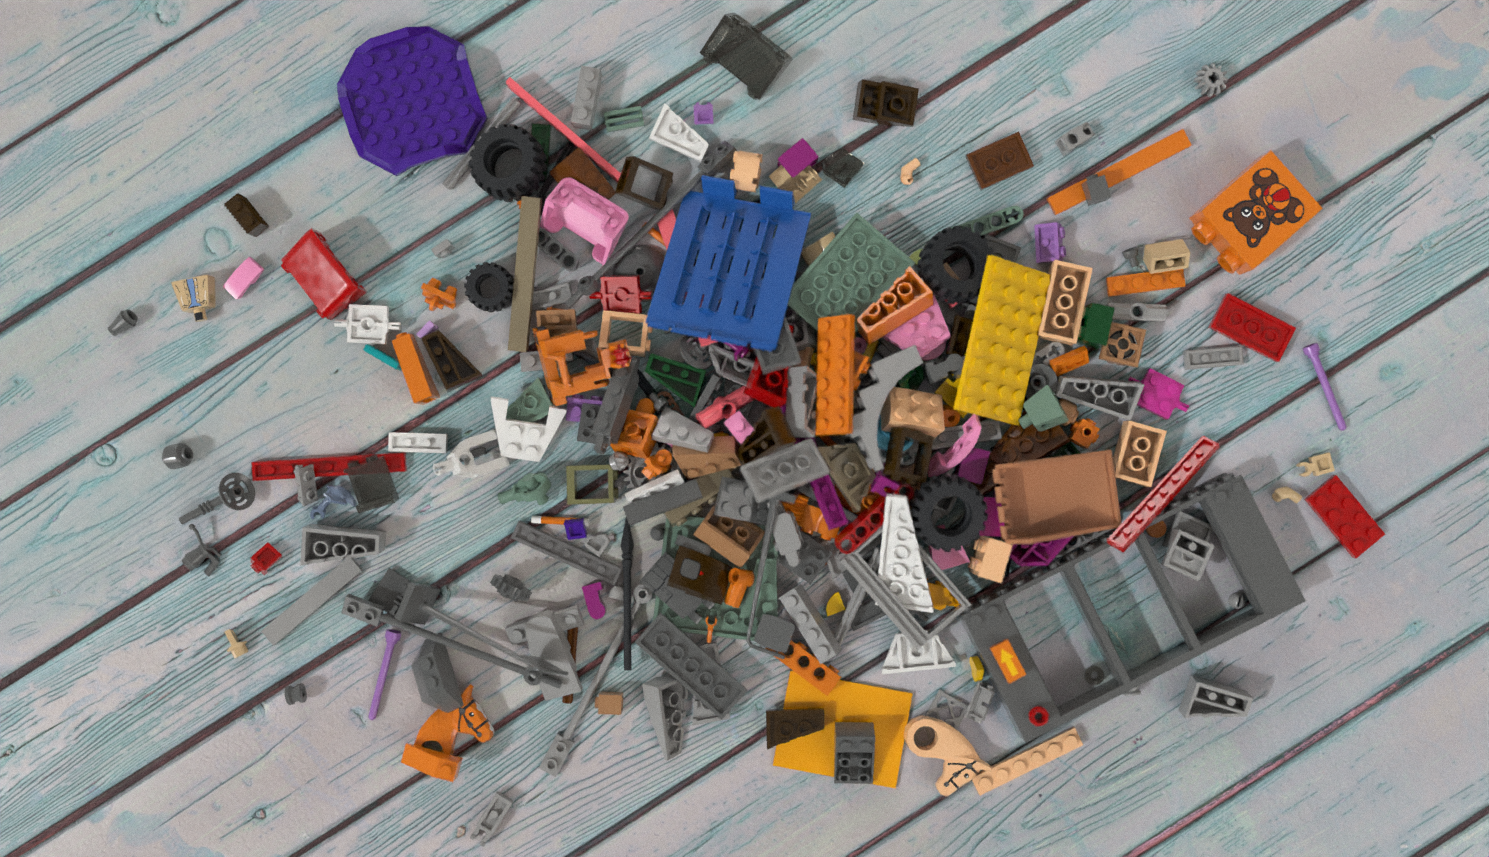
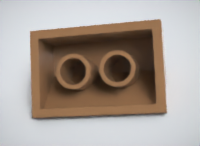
(730, 537)

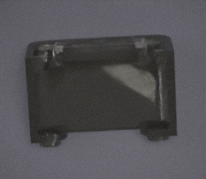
(746, 54)

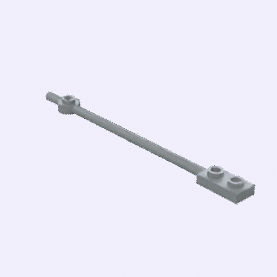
(562, 743)

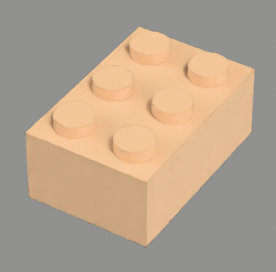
(913, 411)
(1138, 453)
(989, 558)

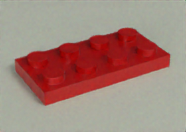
(1252, 327)
(1344, 516)

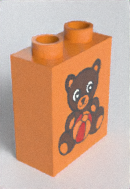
(1254, 214)

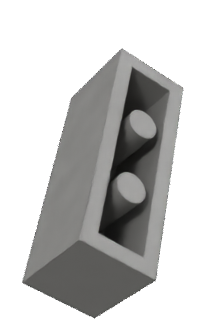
(586, 98)

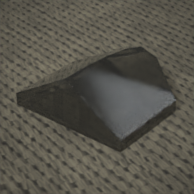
(842, 167)

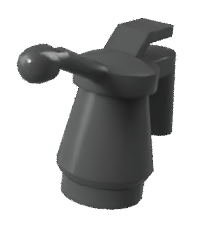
(197, 556)

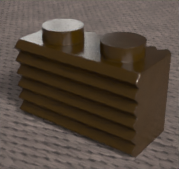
(246, 215)

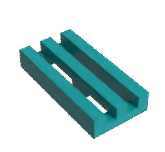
(382, 356)

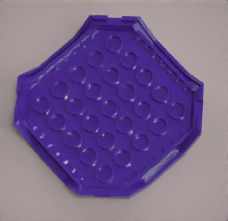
(410, 99)

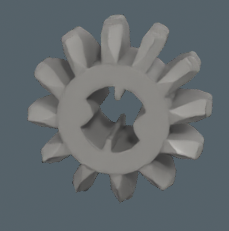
(1216, 75)

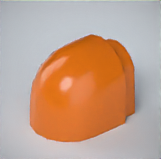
(951, 416)

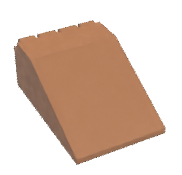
(1057, 497)

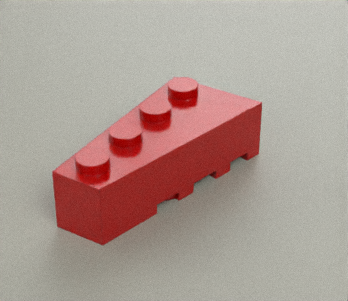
(768, 387)

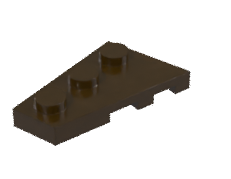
(790, 724)

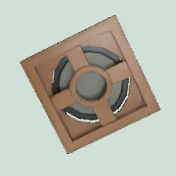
(1122, 345)

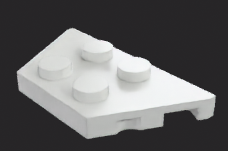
(906, 658)

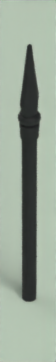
(627, 547)

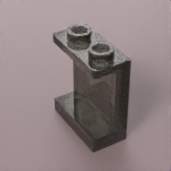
(371, 483)

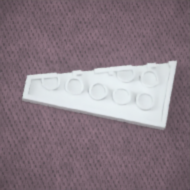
(901, 558)

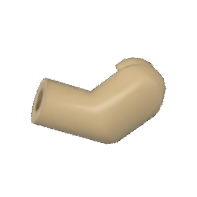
(1284, 493)

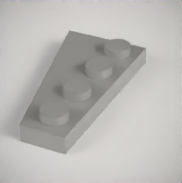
(702, 713)

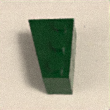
(677, 377)

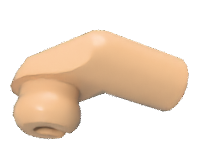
(907, 171)

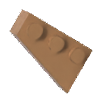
(720, 457)

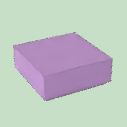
(428, 328)

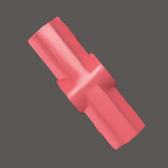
(715, 413)

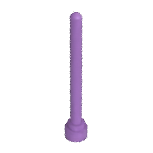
(1312, 352)
(392, 637)

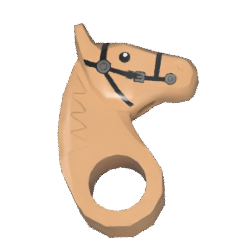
(959, 756)

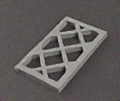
(933, 708)

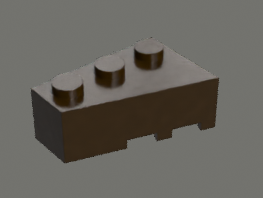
(449, 362)
(768, 436)

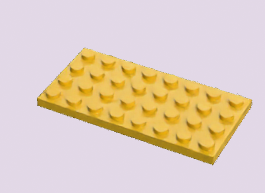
(1002, 341)

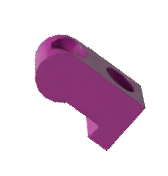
(594, 603)

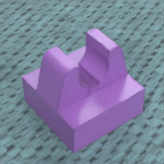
(703, 113)

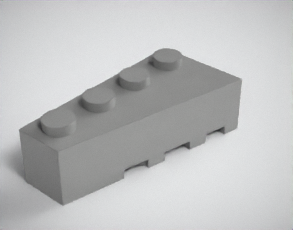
(1106, 395)
(331, 543)

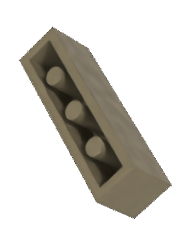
(709, 488)

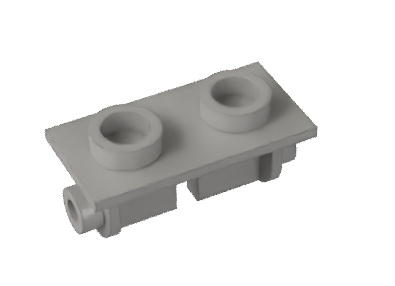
(307, 485)
(982, 693)

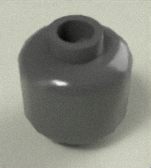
(177, 456)

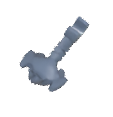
(335, 494)

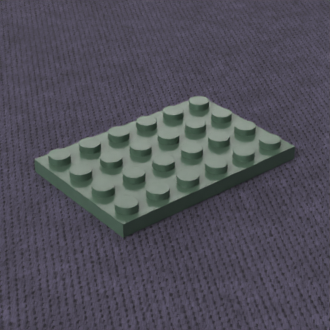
(848, 274)

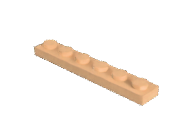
(1027, 760)

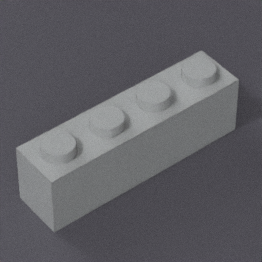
(810, 624)

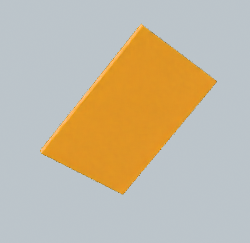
(846, 703)

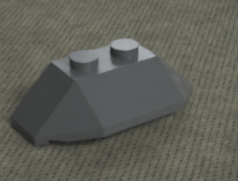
(436, 677)

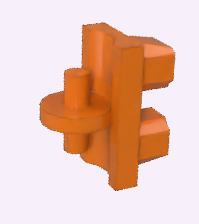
(438, 298)
(657, 464)

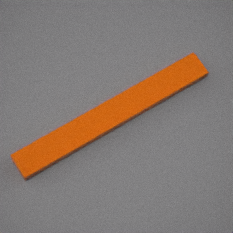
(1123, 169)

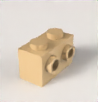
(1166, 256)

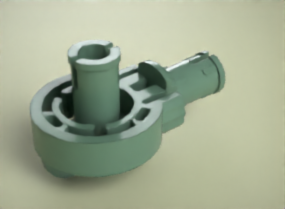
(528, 489)

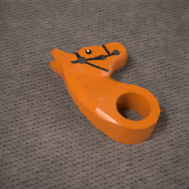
(445, 726)

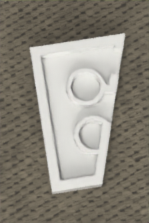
(678, 136)

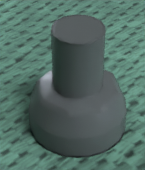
(1131, 254)
(659, 403)
(657, 533)

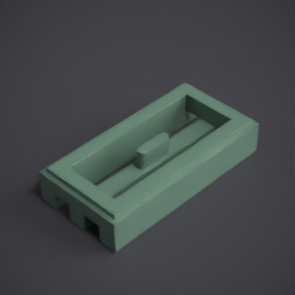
(626, 118)

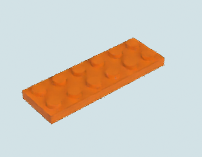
(835, 375)

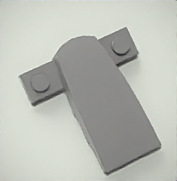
(548, 641)

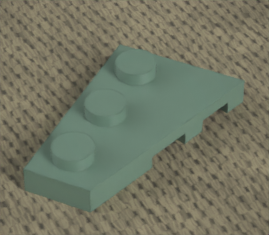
(531, 404)
(768, 592)

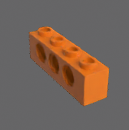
(823, 684)

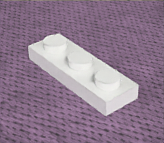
(417, 442)
(656, 486)

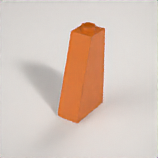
(415, 369)

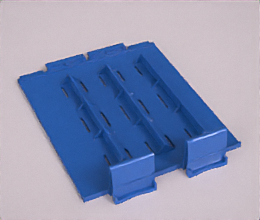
(767, 294)

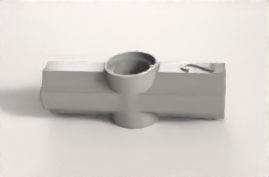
(1148, 312)

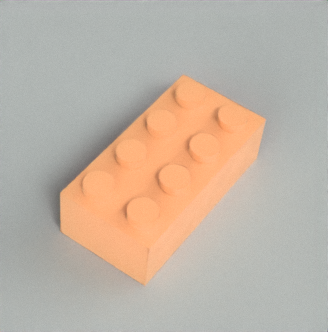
(1064, 302)

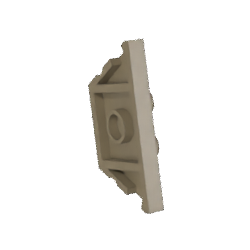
(848, 471)

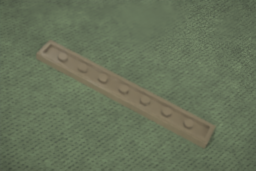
(524, 274)

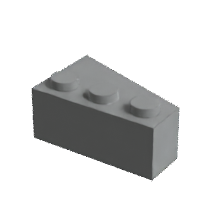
(801, 401)
(1213, 699)

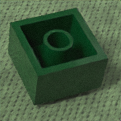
(1095, 325)

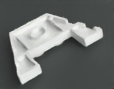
(523, 438)

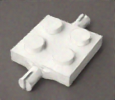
(367, 324)

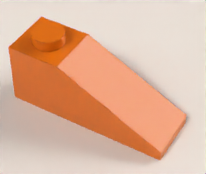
(432, 762)

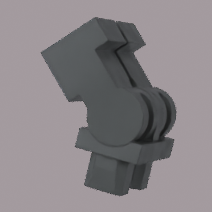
(952, 365)

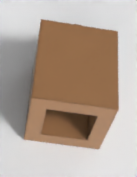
(609, 703)

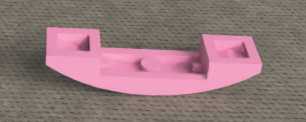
(958, 451)

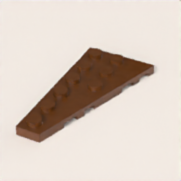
(1018, 446)

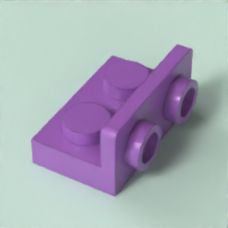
(1049, 242)
(575, 404)

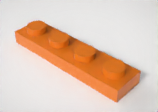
(1144, 282)

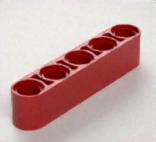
(869, 526)

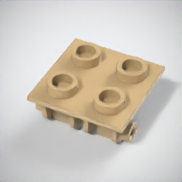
(799, 185)

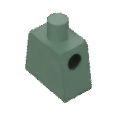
(1043, 410)

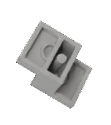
(1188, 546)

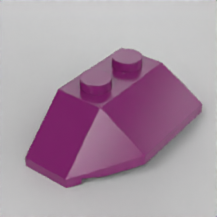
(1037, 553)

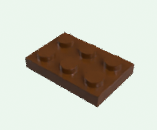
(999, 161)

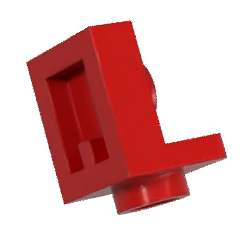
(264, 558)

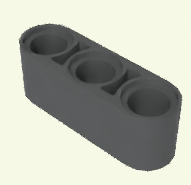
(564, 253)

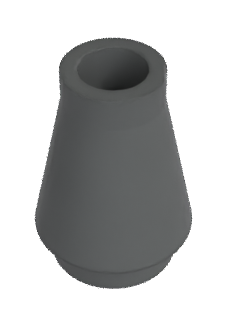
(124, 321)

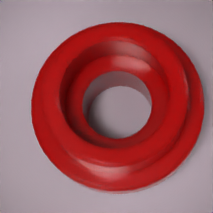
(1044, 716)

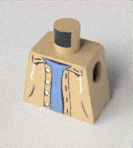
(196, 295)

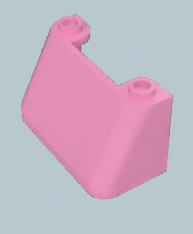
(585, 215)

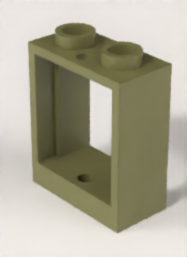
(572, 485)

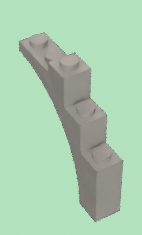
(871, 399)

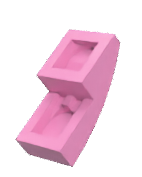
(243, 277)

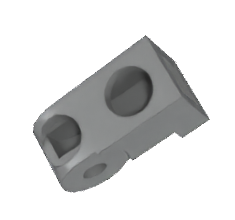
(1074, 138)

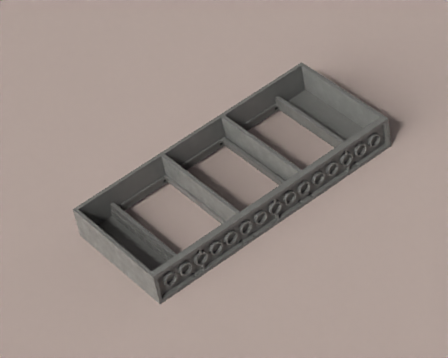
(1249, 550)

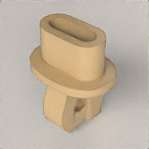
(237, 648)

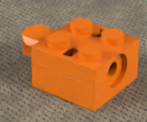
(638, 431)

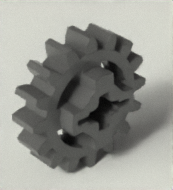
(511, 587)

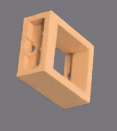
(607, 318)

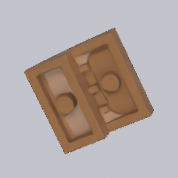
(557, 321)

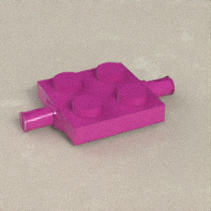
(1160, 394)

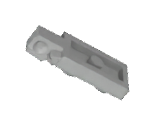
(531, 361)

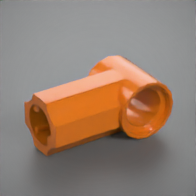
(739, 581)

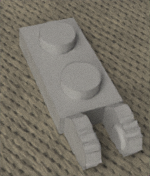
(492, 816)

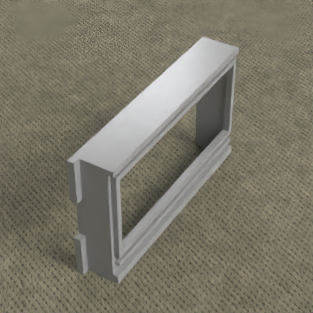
(890, 604)

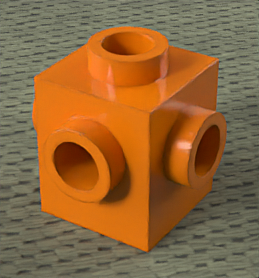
(1077, 433)

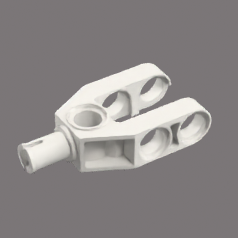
(469, 468)

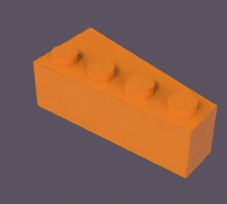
(896, 306)

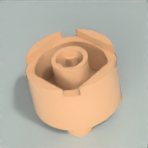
(746, 170)

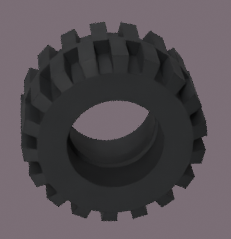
(474, 283)

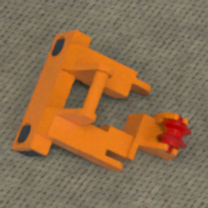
(556, 348)

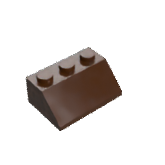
(581, 169)

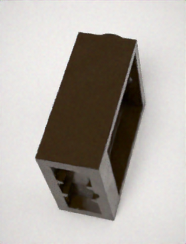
(627, 178)
(895, 451)

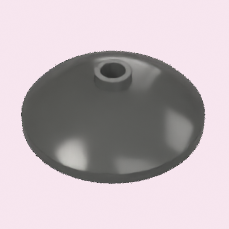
(643, 258)

